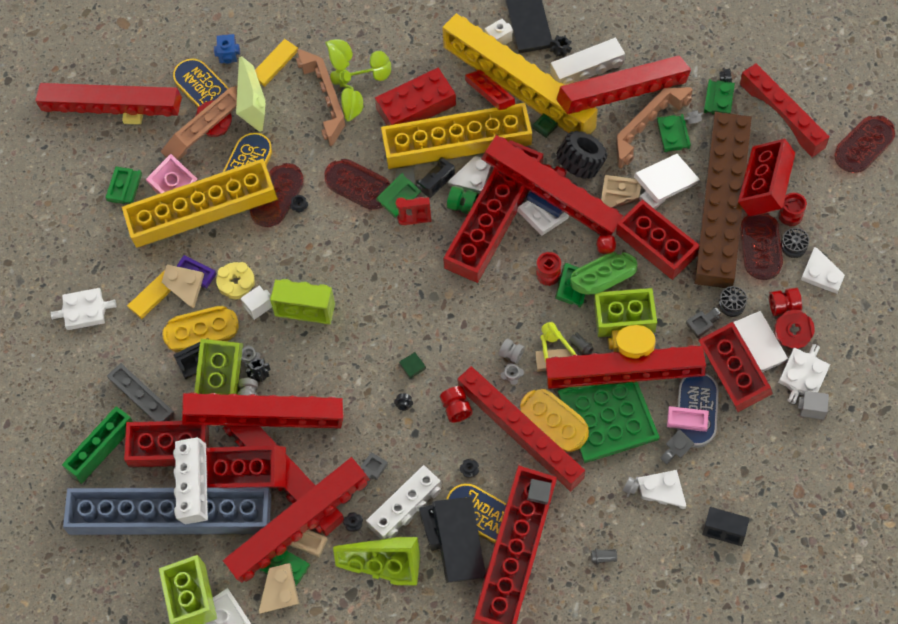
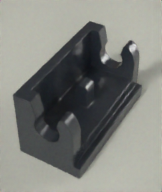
(436, 178)
(188, 360)
(428, 521)
(726, 526)

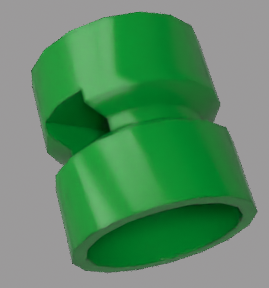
(456, 199)

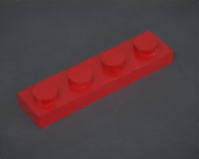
(490, 89)

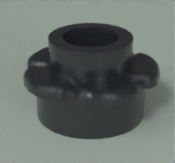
(725, 75)
(296, 200)
(403, 401)
(474, 468)
(353, 527)

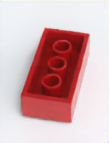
(416, 99)
(767, 177)
(657, 239)
(735, 367)
(154, 442)
(246, 467)

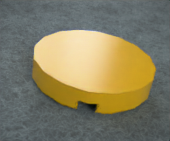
(635, 341)

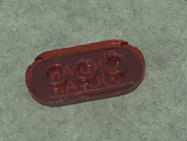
(864, 144)
(287, 183)
(355, 183)
(761, 246)

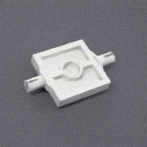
(83, 309)
(803, 372)

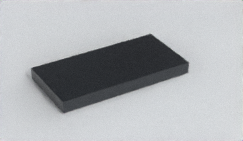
(529, 25)
(458, 539)

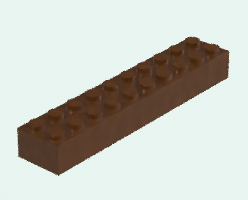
(721, 208)

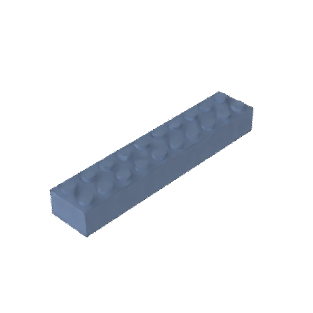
(152, 511)

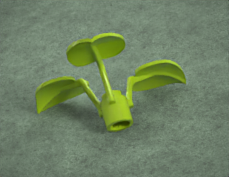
(339, 55)

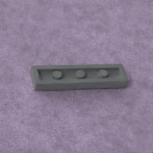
(140, 394)

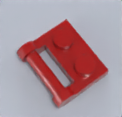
(420, 210)

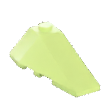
(250, 96)

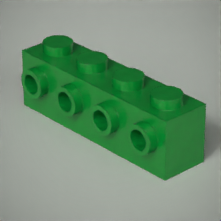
(97, 445)

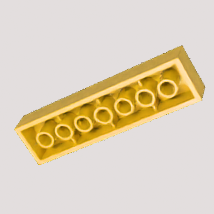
(454, 135)
(199, 203)

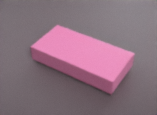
(687, 419)

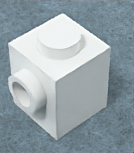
(501, 31)
(257, 302)

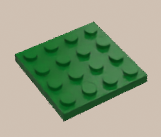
(614, 417)

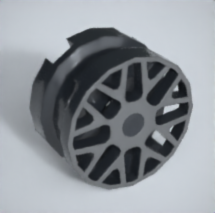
(794, 244)
(732, 302)

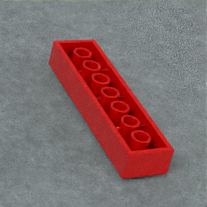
(486, 223)
(513, 552)

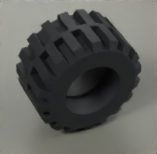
(581, 154)

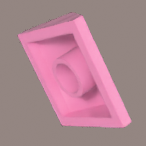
(170, 175)

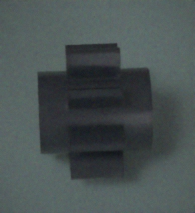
(557, 43)
(258, 369)

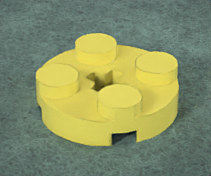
(231, 271)

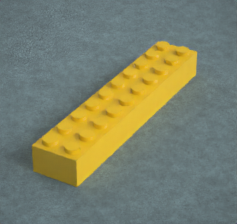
(513, 73)

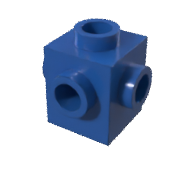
(226, 49)

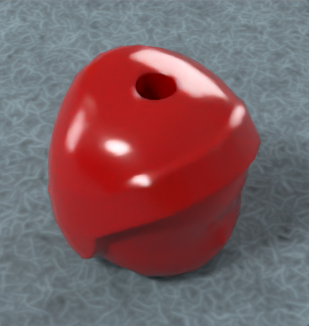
(606, 244)

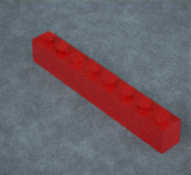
(623, 84)
(108, 99)
(551, 186)
(618, 368)
(262, 410)
(521, 429)
(296, 481)
(296, 520)

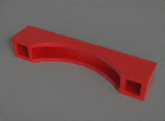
(806, 130)

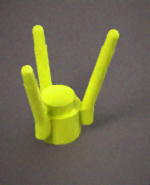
(551, 334)

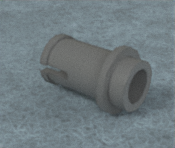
(581, 344)
(603, 556)

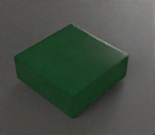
(545, 125)
(412, 365)

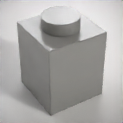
(813, 405)

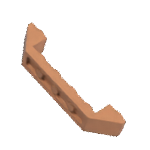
(312, 63)
(675, 96)
(201, 124)

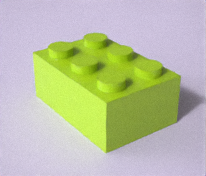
(302, 301)
(624, 308)
(218, 367)
(188, 592)

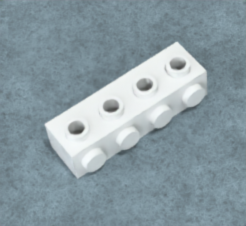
(588, 62)
(190, 481)
(404, 503)

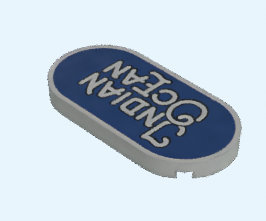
(700, 394)

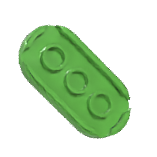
(603, 273)

